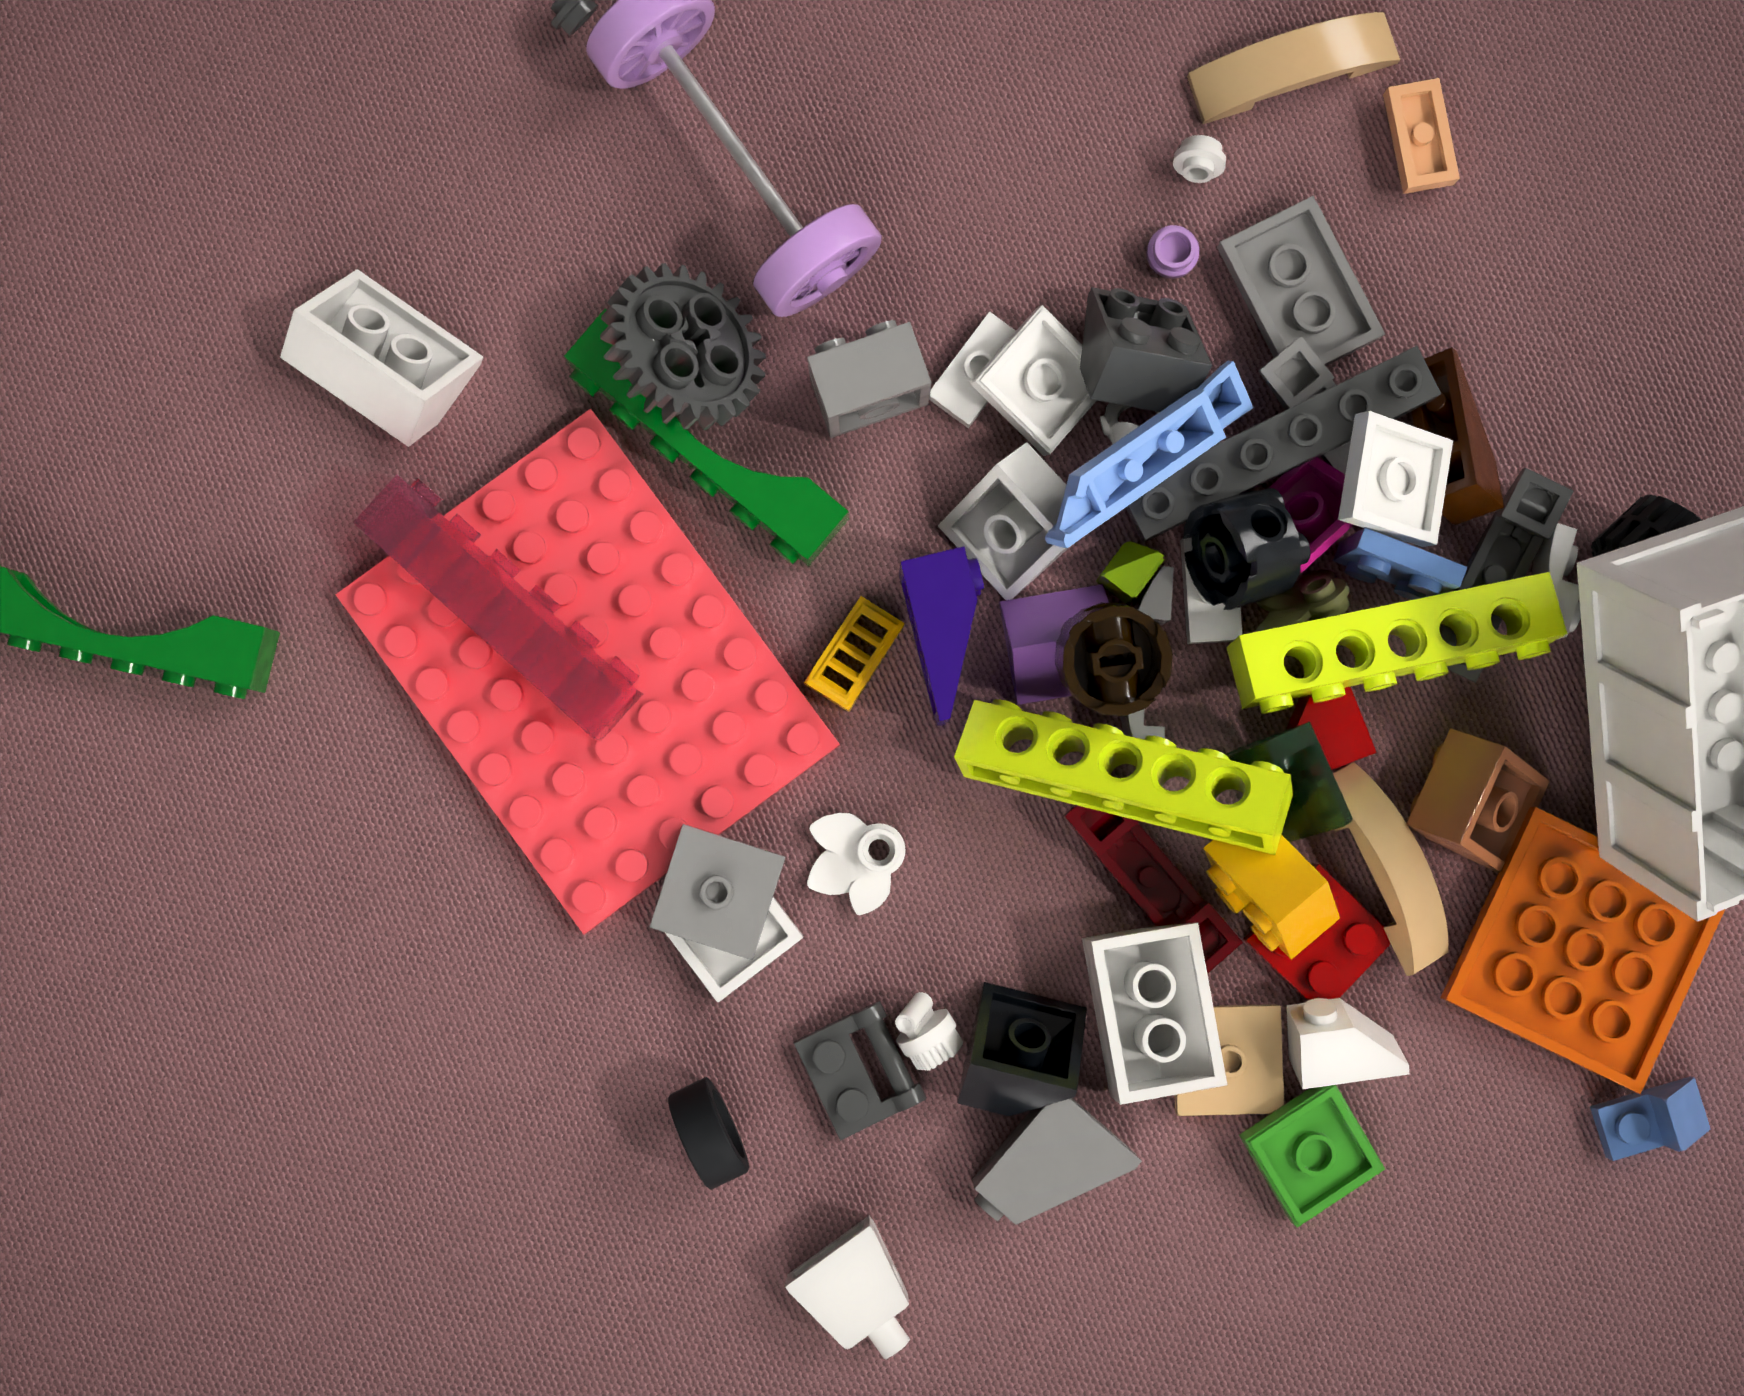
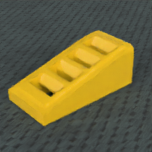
(834, 692)

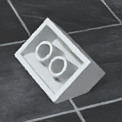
(379, 356)
(1154, 1012)

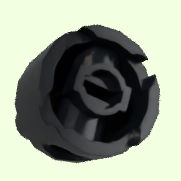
(1244, 548)

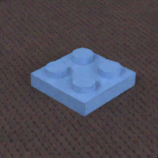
(1411, 569)

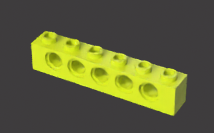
(1524, 604)
(1249, 823)

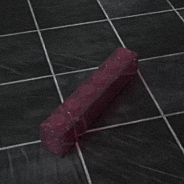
(498, 607)

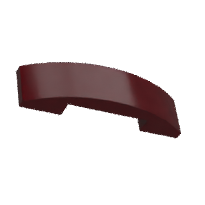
(1152, 879)

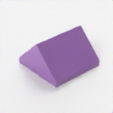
(1031, 637)

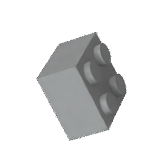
(869, 377)

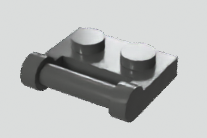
(843, 1078)

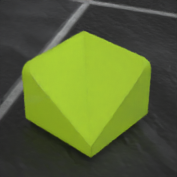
(1130, 571)

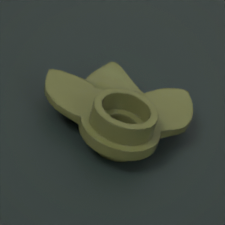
(1313, 596)

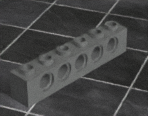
(1284, 441)

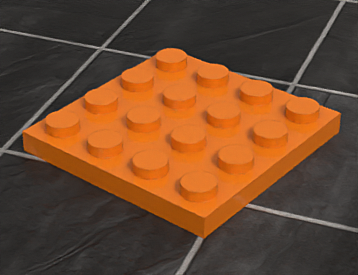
(1578, 955)

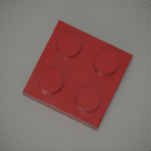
(1336, 956)

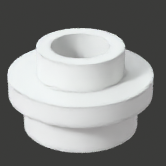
(1199, 159)

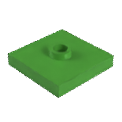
(1312, 1152)

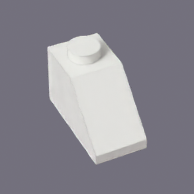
(1339, 1045)

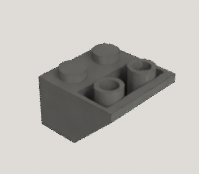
(1140, 350)

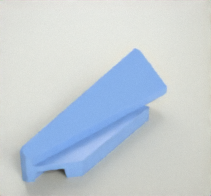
(1149, 455)

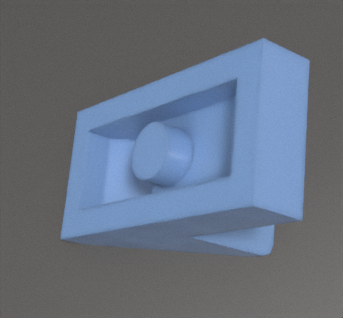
(1656, 1118)

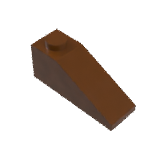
(1473, 474)

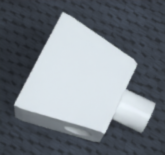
(854, 1290)

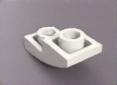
(1558, 557)

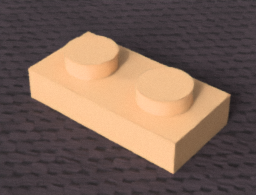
(1421, 136)

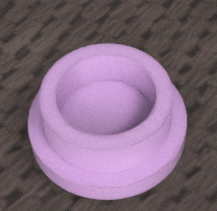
(1172, 251)

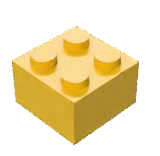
(1277, 893)

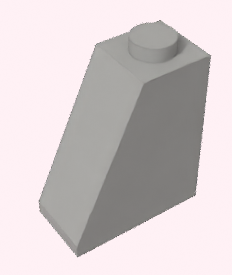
(1050, 1160)

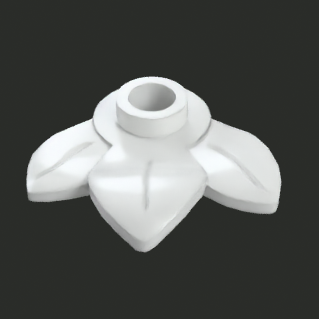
(847, 861)

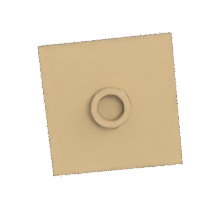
(1252, 1064)

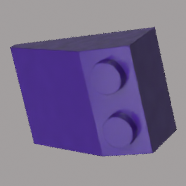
(941, 607)

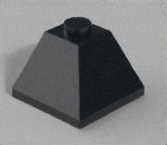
(1021, 1052)

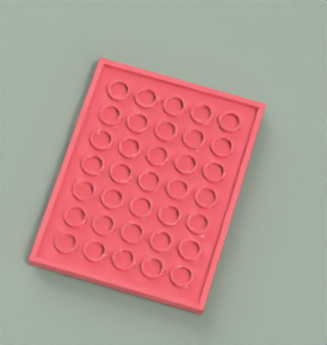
(716, 708)

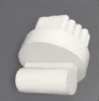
(927, 1034)

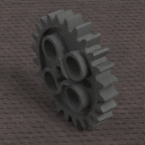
(683, 346)

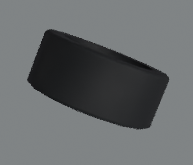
(708, 1133)

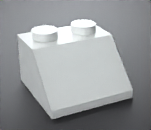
(1008, 519)

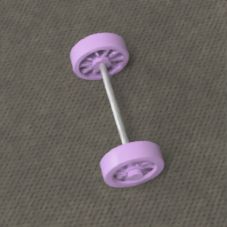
(647, 37)

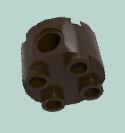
(1113, 658)

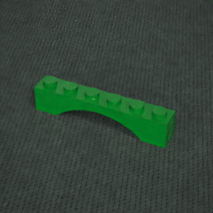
(788, 508)
(215, 649)

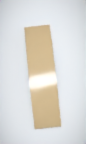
(1292, 61)
(1398, 869)

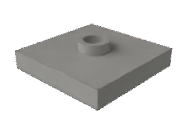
(717, 892)

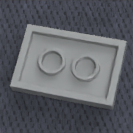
(1300, 284)

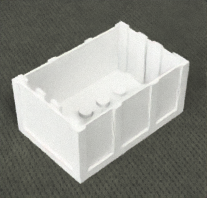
(1670, 710)

